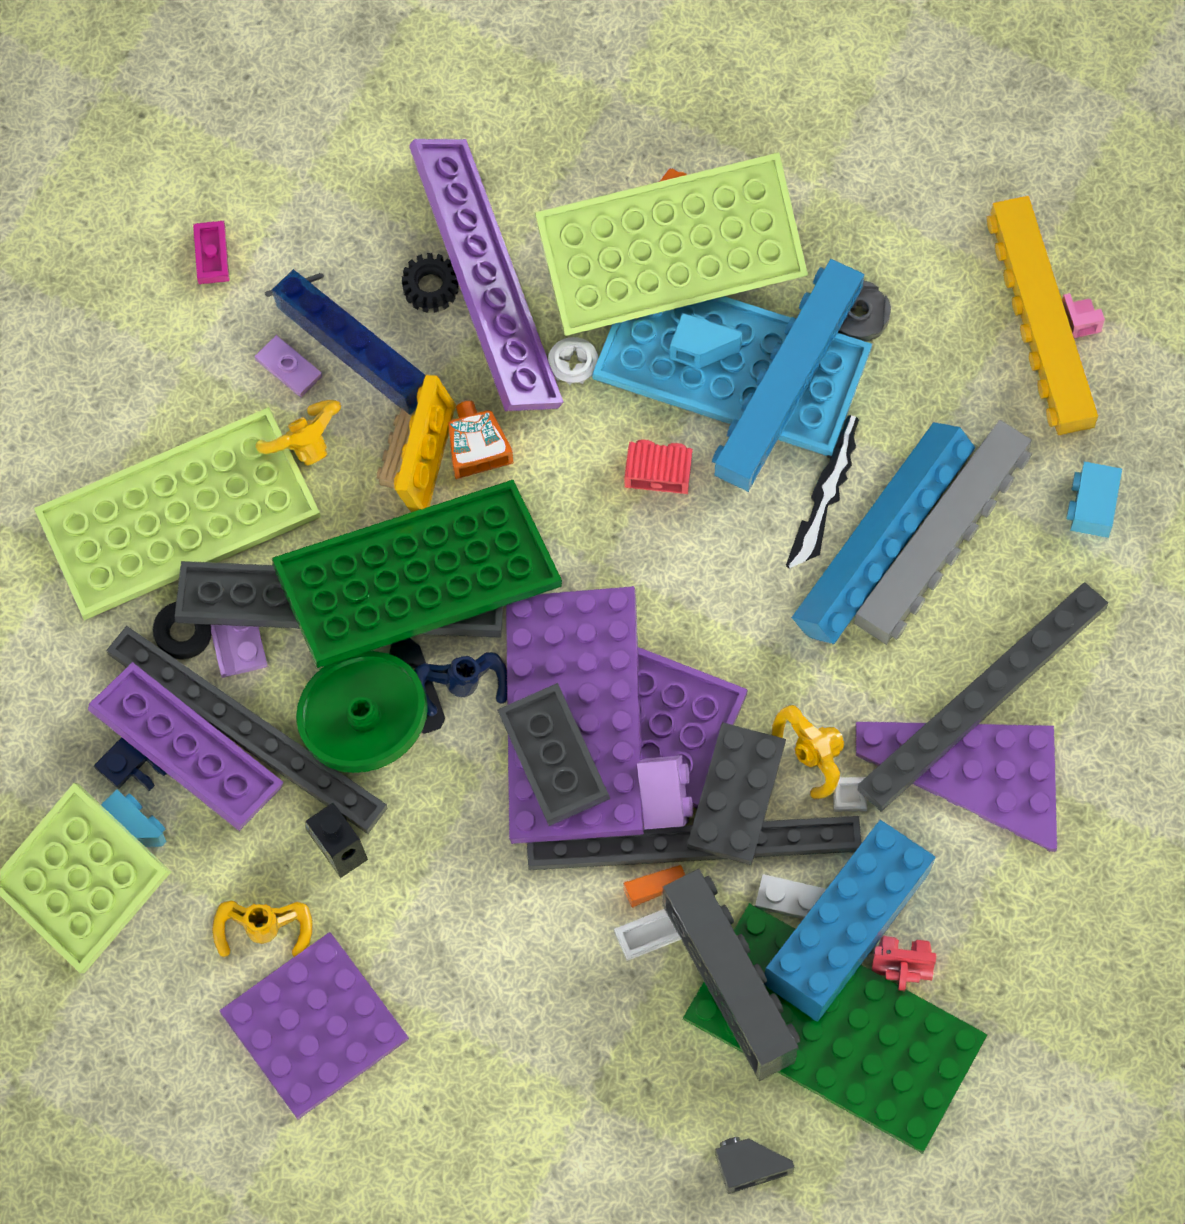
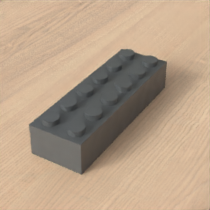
(730, 974)

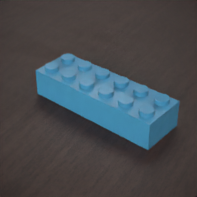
(848, 920)

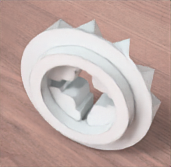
(563, 351)

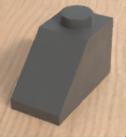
(749, 1164)

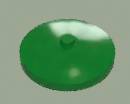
(362, 712)

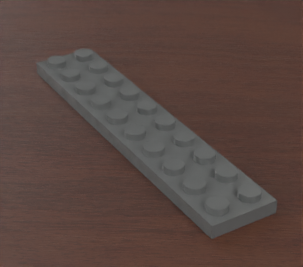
(255, 598)

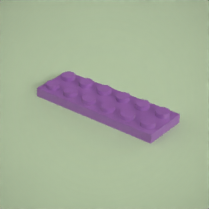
(185, 746)

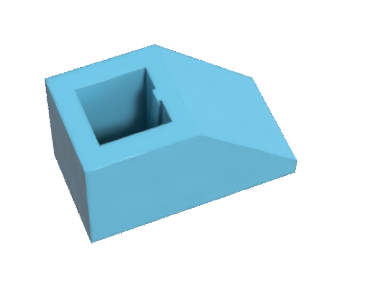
(703, 342)
(127, 812)

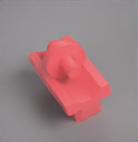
(904, 964)

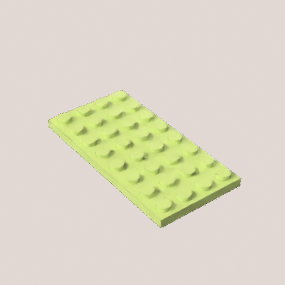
(671, 244)
(172, 508)

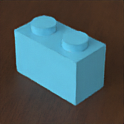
(1095, 499)

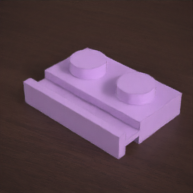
(238, 649)

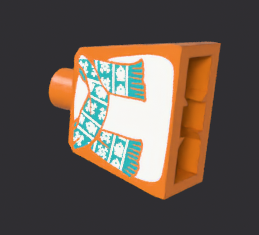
(477, 441)

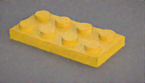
(425, 444)

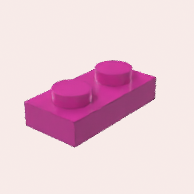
(211, 252)

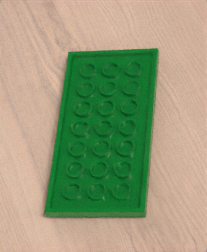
(415, 573)
(872, 1049)

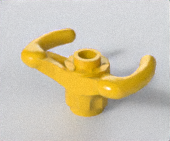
(305, 436)
(813, 747)
(262, 913)

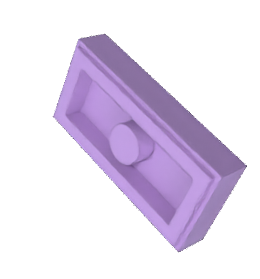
(288, 366)

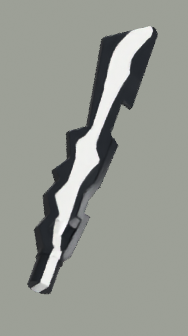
(826, 492)

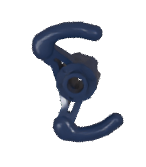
(463, 676)

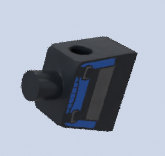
(334, 838)

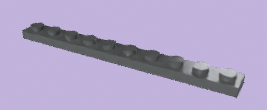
(982, 697)
(250, 731)
(670, 844)

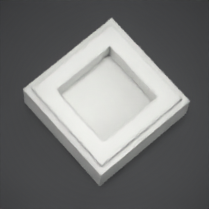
(847, 797)

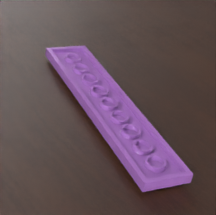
(486, 275)

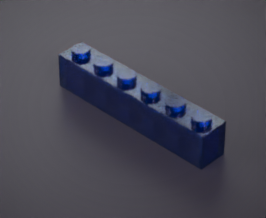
(349, 340)

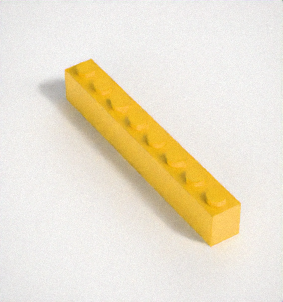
(1042, 316)

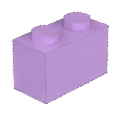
(664, 792)

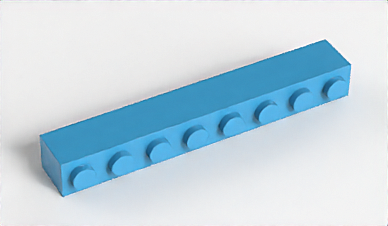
(788, 375)
(883, 532)

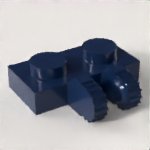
(123, 762)

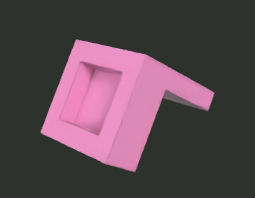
(1082, 316)

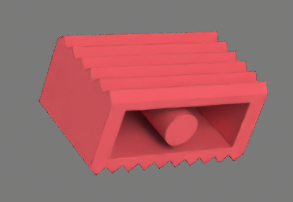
(658, 467)

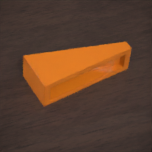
(650, 886)

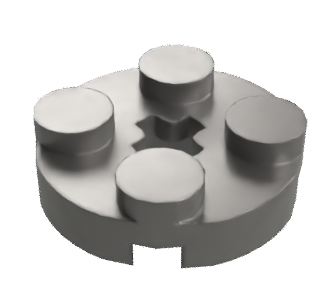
(875, 321)

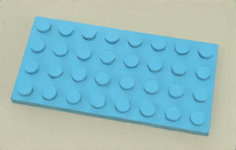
(640, 362)

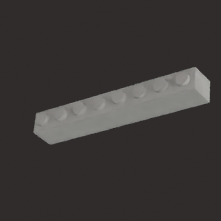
(943, 532)

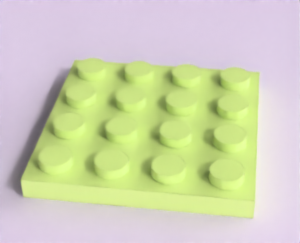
(80, 878)

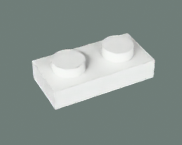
(787, 896)

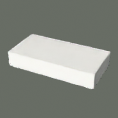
(646, 934)

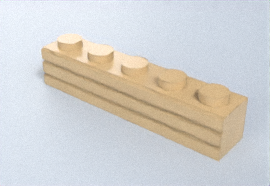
(393, 456)

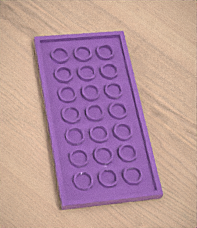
(592, 652)

